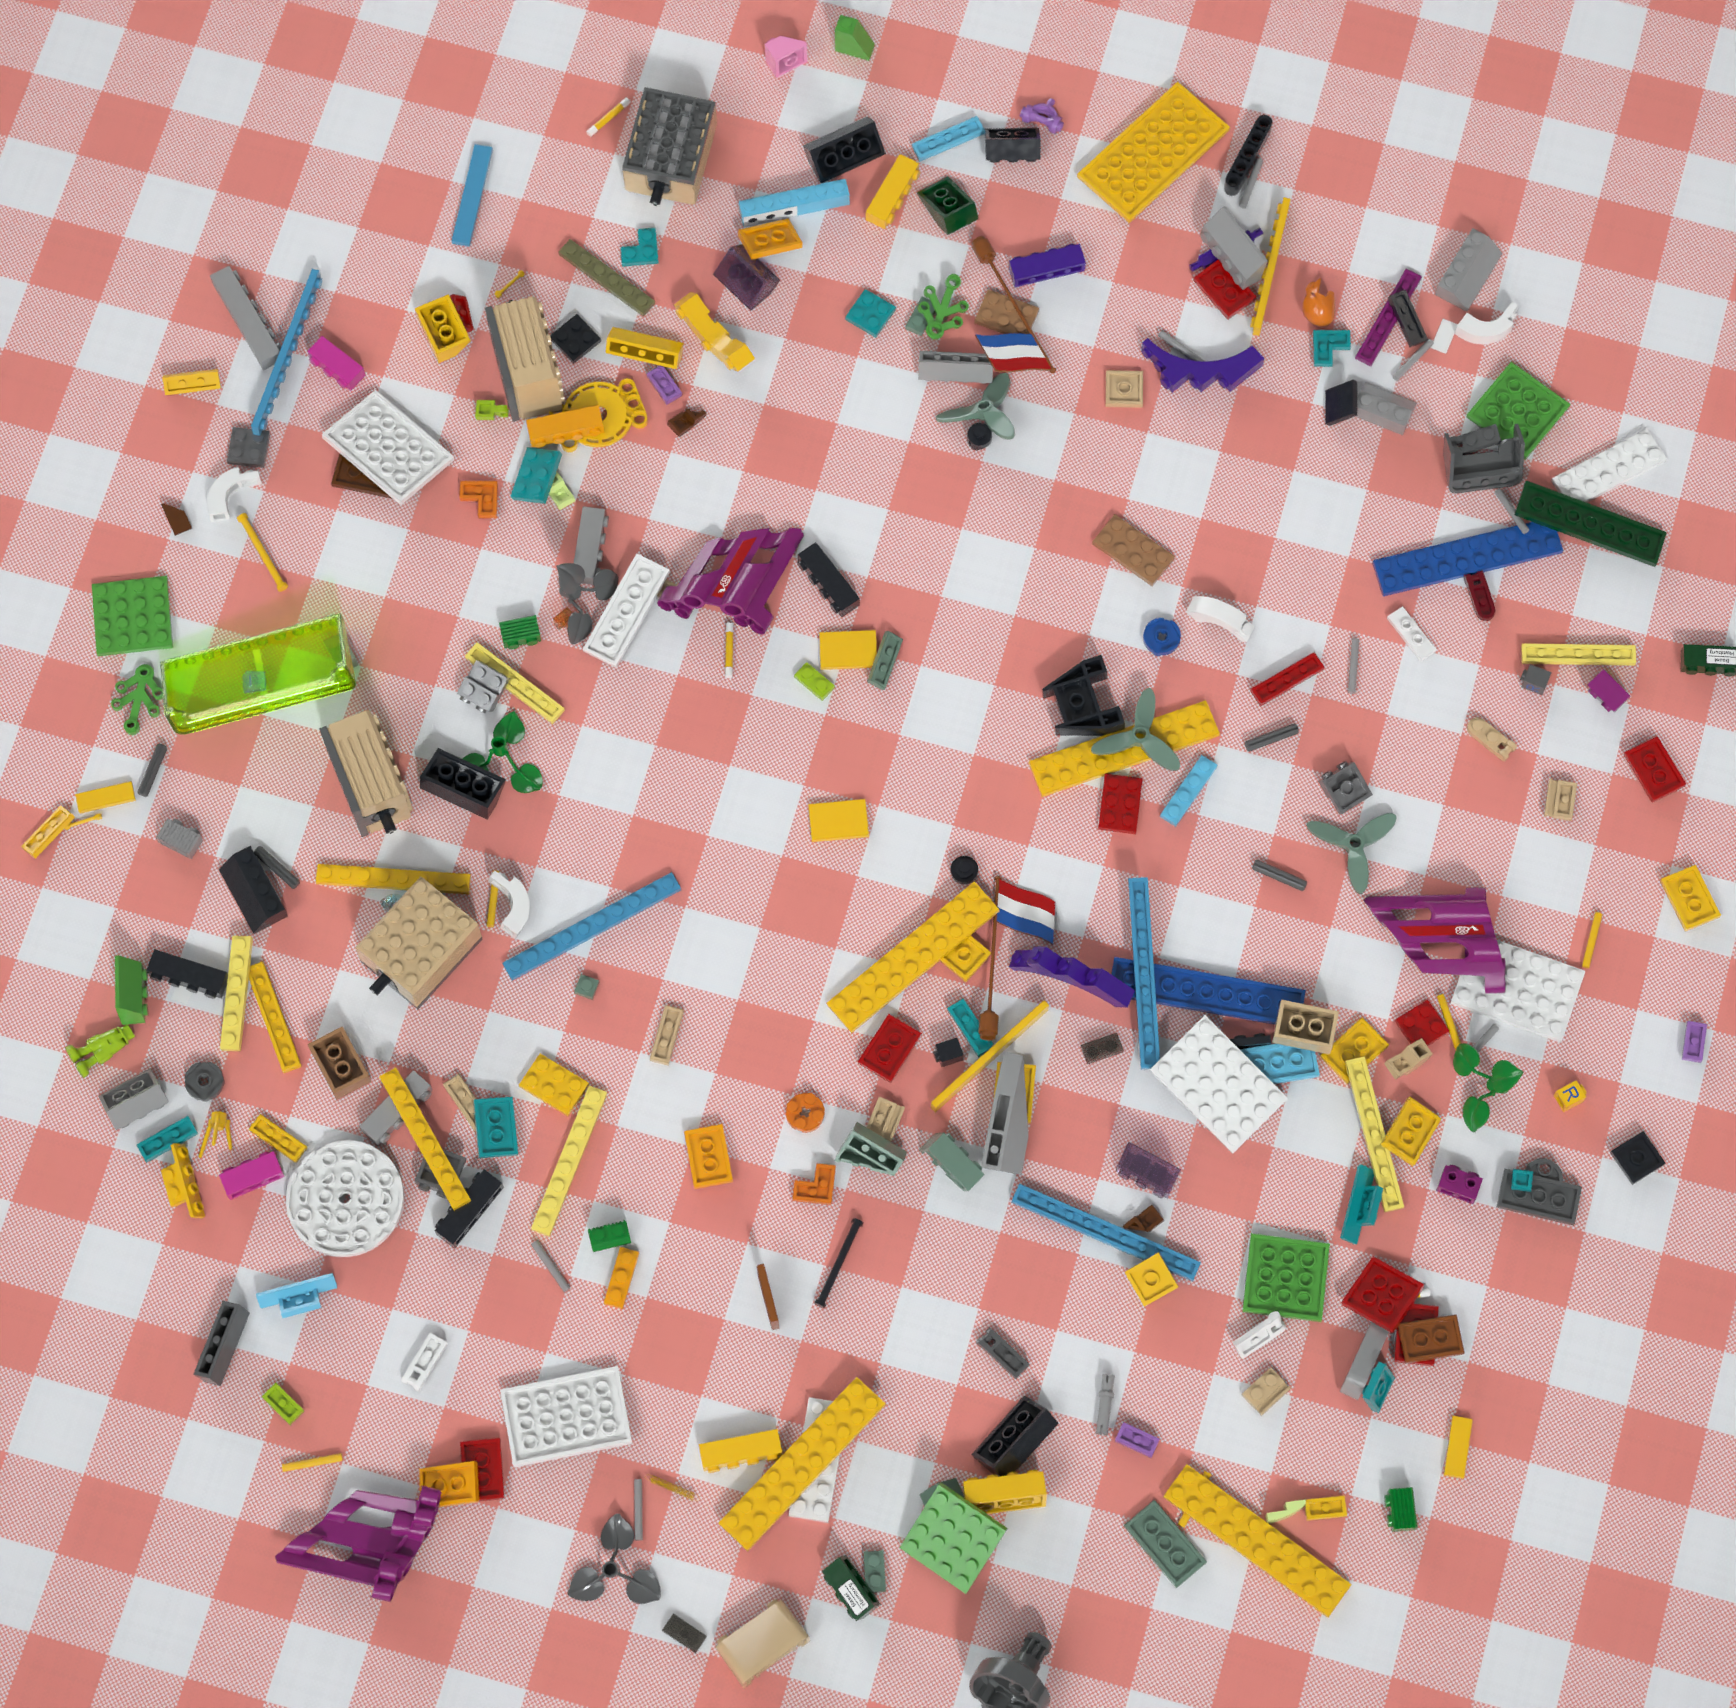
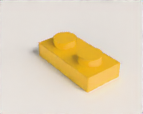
(1325, 1508)

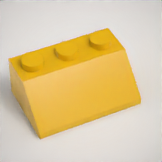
(442, 328)

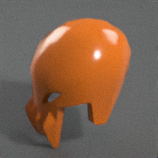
(1318, 309)

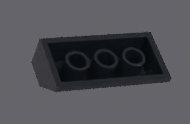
(844, 149)
(462, 783)
(252, 890)
(1015, 1437)

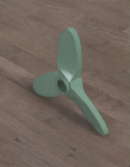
(986, 409)
(1151, 745)
(1366, 836)

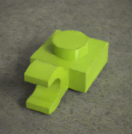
(488, 409)

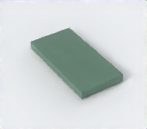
(1165, 1544)

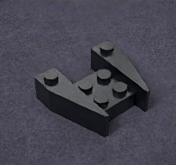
(1079, 704)

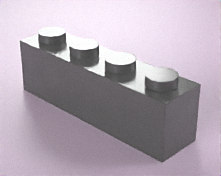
(221, 1343)

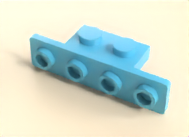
(297, 1297)

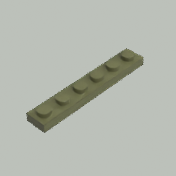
(606, 277)

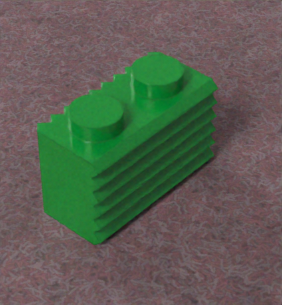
(520, 632)
(609, 1236)
(1401, 1509)

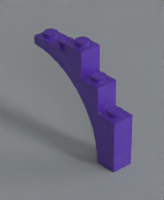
(1201, 374)
(1072, 971)

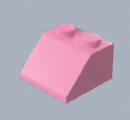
(785, 54)

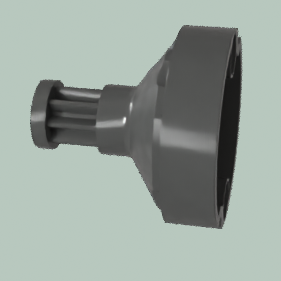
(1015, 1681)

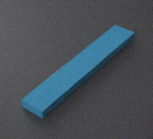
(472, 195)

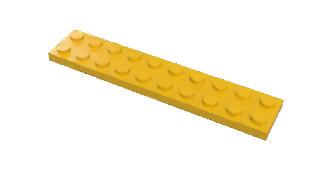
(1080, 765)
(912, 957)
(802, 1464)
(1257, 1541)

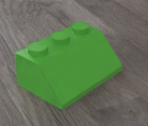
(130, 990)

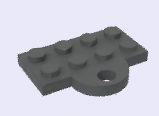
(1548, 1198)

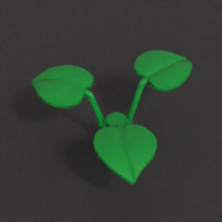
(510, 730)
(1503, 1078)

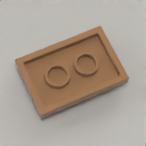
(1001, 316)

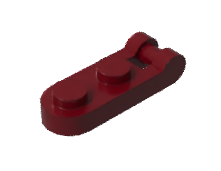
(1480, 595)

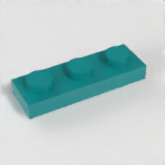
(969, 1026)
(161, 1141)

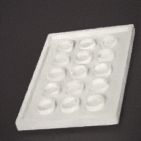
(388, 447)
(1536, 996)
(1218, 1084)
(566, 1416)

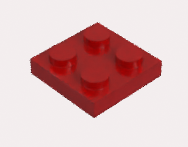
(1422, 1023)

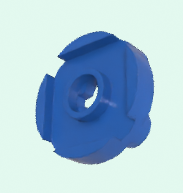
(1162, 626)

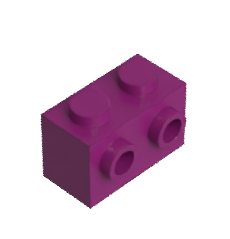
(1608, 691)
(1459, 1184)

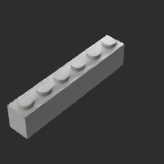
(245, 316)

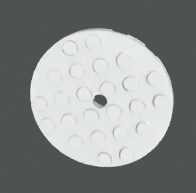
(350, 1227)

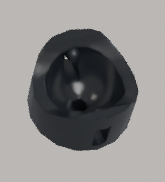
(979, 436)

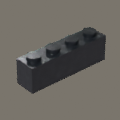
(828, 580)
(188, 974)
(460, 1221)

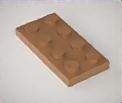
(1133, 550)

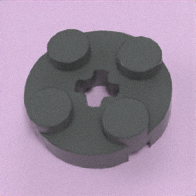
(193, 1082)

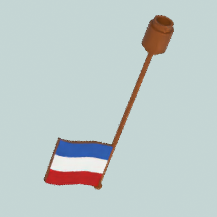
(1009, 351)
(1023, 913)

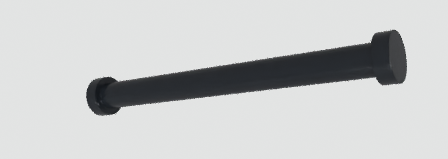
(838, 1263)

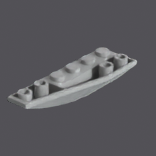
(1008, 1121)

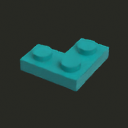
(643, 254)
(1325, 342)

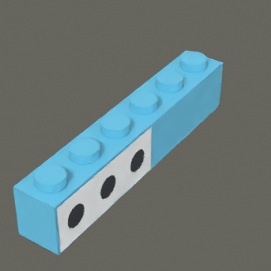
(794, 202)

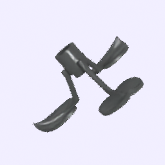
(570, 578)
(586, 1583)

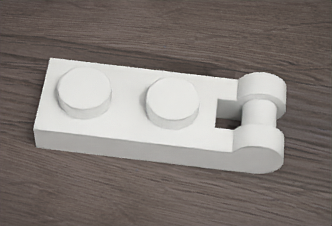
(1259, 1335)
(424, 1361)

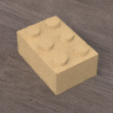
(1305, 1027)

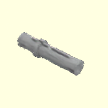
(1106, 1395)

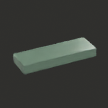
(884, 660)

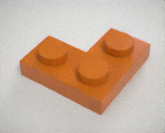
(485, 493)
(818, 1191)

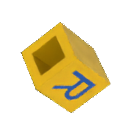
(1570, 1096)

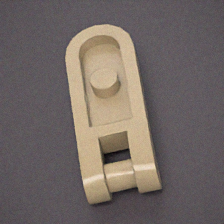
(1490, 738)

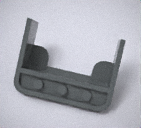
(1486, 469)

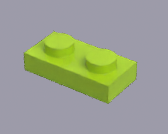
(814, 681)
(282, 1403)

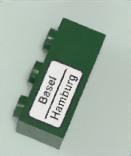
(1708, 660)
(850, 1588)

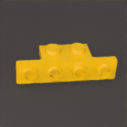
(181, 1183)

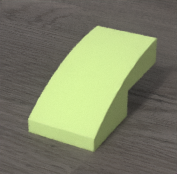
(560, 493)
(1290, 1509)

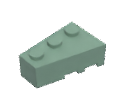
(870, 1151)
(953, 1160)

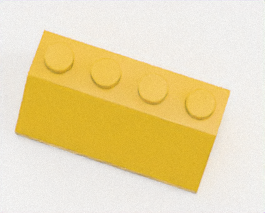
(1007, 1492)

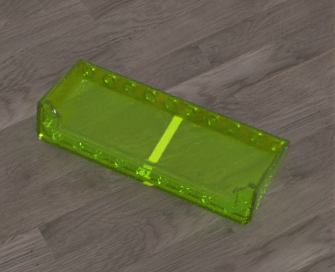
(298, 666)

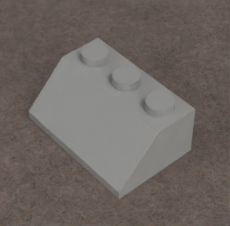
(1384, 408)
(133, 1099)

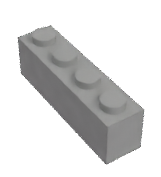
(954, 367)
(589, 541)
(387, 1118)

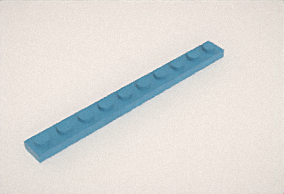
(284, 358)
(591, 926)
(1144, 972)
(1103, 1231)

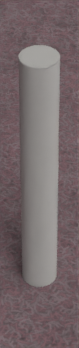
(1251, 182)
(1177, 345)
(1413, 359)
(1511, 510)
(1353, 666)
(1486, 1037)
(550, 1266)
(638, 1515)

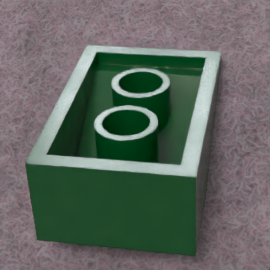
(948, 205)

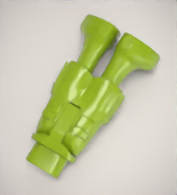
(102, 1046)

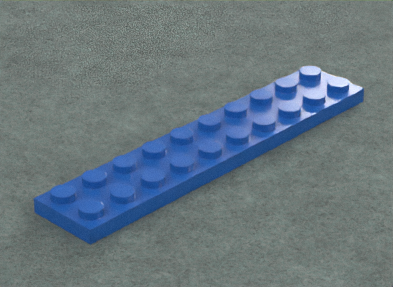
(1465, 556)
(1212, 992)

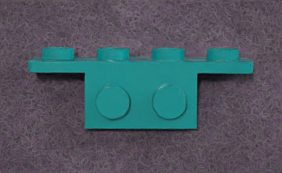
(1362, 1205)

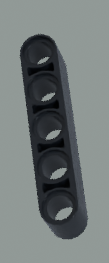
(1245, 162)

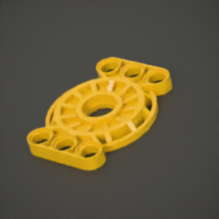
(617, 411)

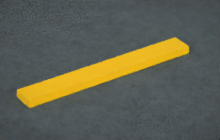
(989, 1056)

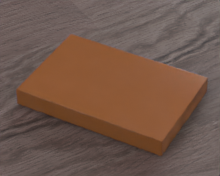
(767, 1295)
(1430, 1339)

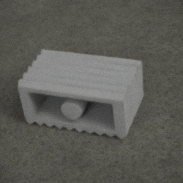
(179, 838)

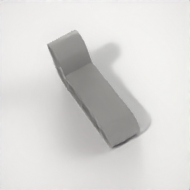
(1364, 1361)

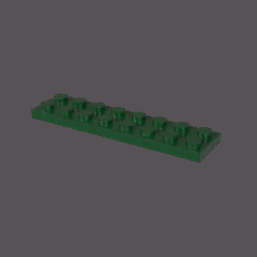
(1590, 523)

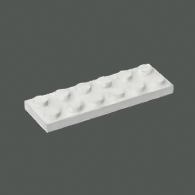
(1610, 468)
(626, 610)
(817, 1499)

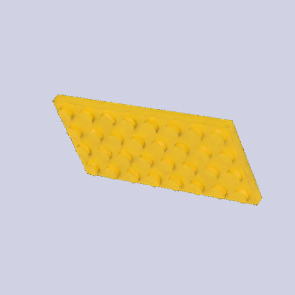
(1153, 152)

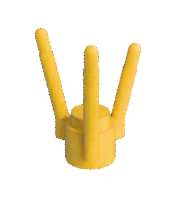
(217, 1123)

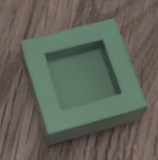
(586, 987)

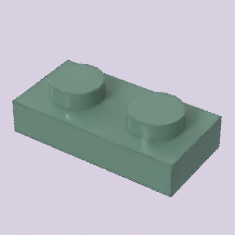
(917, 321)
(875, 1571)

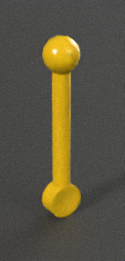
(498, 294)
(95, 817)

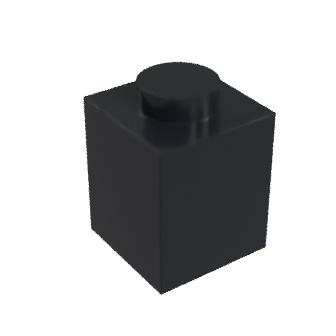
(948, 1052)

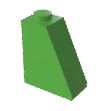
(852, 38)

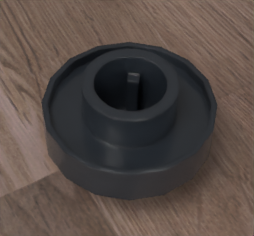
(964, 870)

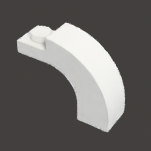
(1484, 332)
(223, 489)
(1222, 614)
(519, 902)

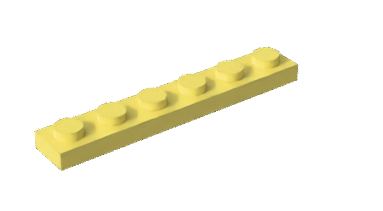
(1578, 654)
(518, 685)
(236, 993)

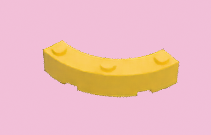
(712, 335)

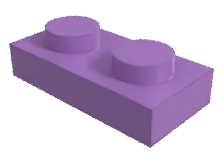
(664, 384)
(1694, 1041)
(1137, 1440)

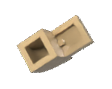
(1409, 1060)

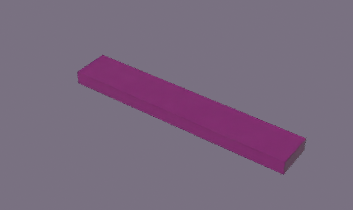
(1386, 321)

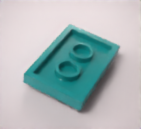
(536, 475)
(495, 1127)

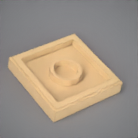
(1124, 388)

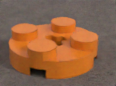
(802, 1123)

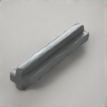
(1271, 737)
(152, 770)
(276, 867)
(1279, 875)

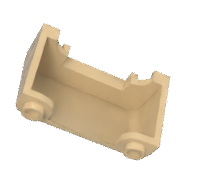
(762, 1642)

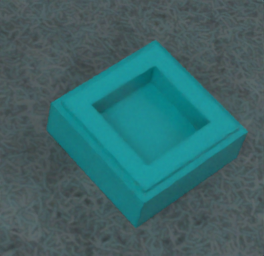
(1522, 1180)

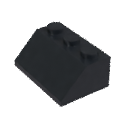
(1012, 144)

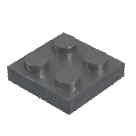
(248, 448)

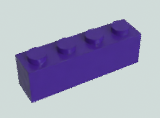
(1047, 265)

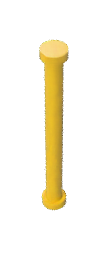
(243, 519)

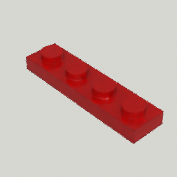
(1287, 679)

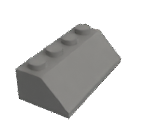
(1234, 248)
(1469, 270)

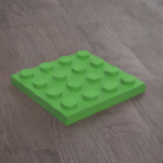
(1522, 401)
(132, 616)
(1286, 1277)
(953, 1538)

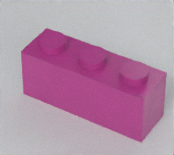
(335, 363)
(251, 1175)

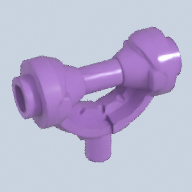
(1031, 114)

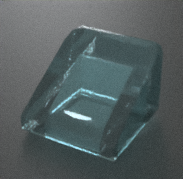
(254, 681)

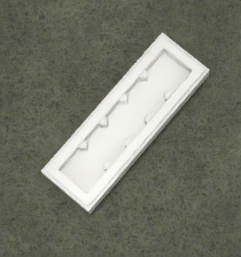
(1411, 634)

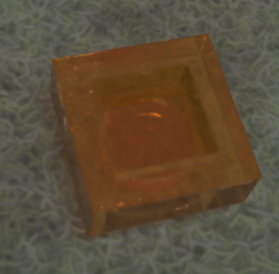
(561, 619)

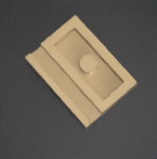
(1560, 799)
(885, 1118)
(1266, 1391)

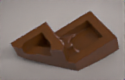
(685, 421)
(177, 519)
(1145, 1221)

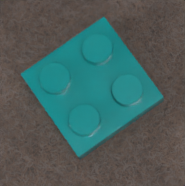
(870, 313)
(1378, 1387)

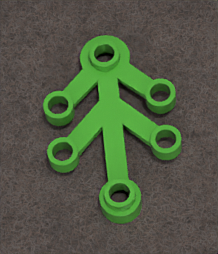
(941, 309)
(138, 696)

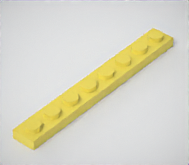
(1374, 1133)
(569, 1161)

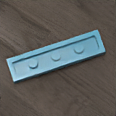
(948, 138)
(1188, 791)

